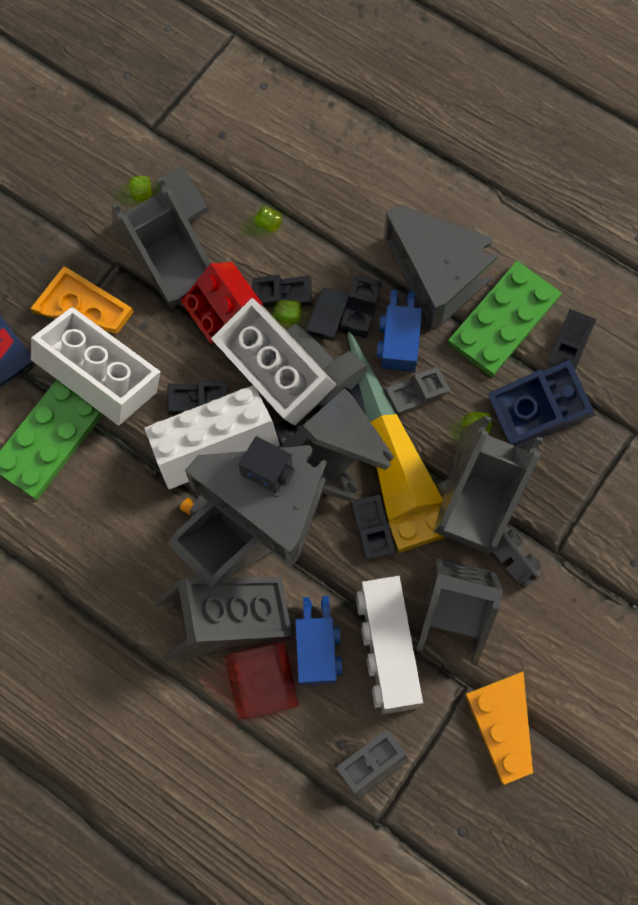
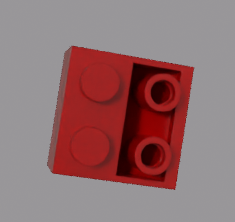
(217, 297)

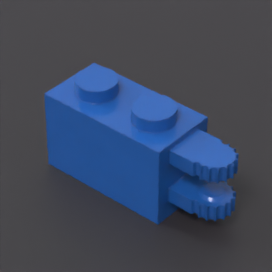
(401, 335)
(316, 646)

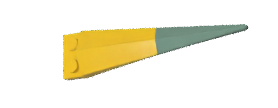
(406, 486)

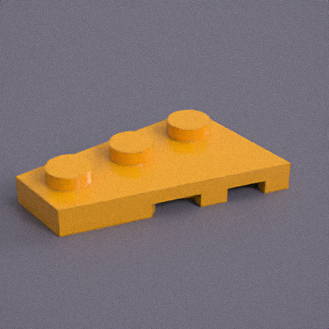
(74, 291)
(504, 726)

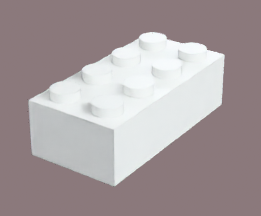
(273, 362)
(94, 365)
(212, 428)
(390, 645)

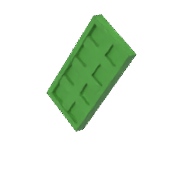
(504, 318)
(47, 439)

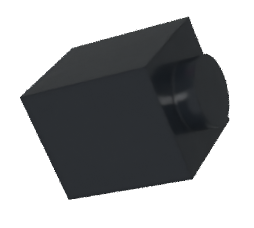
(266, 465)

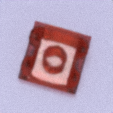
(261, 681)

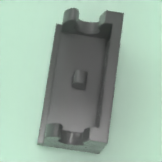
(372, 764)

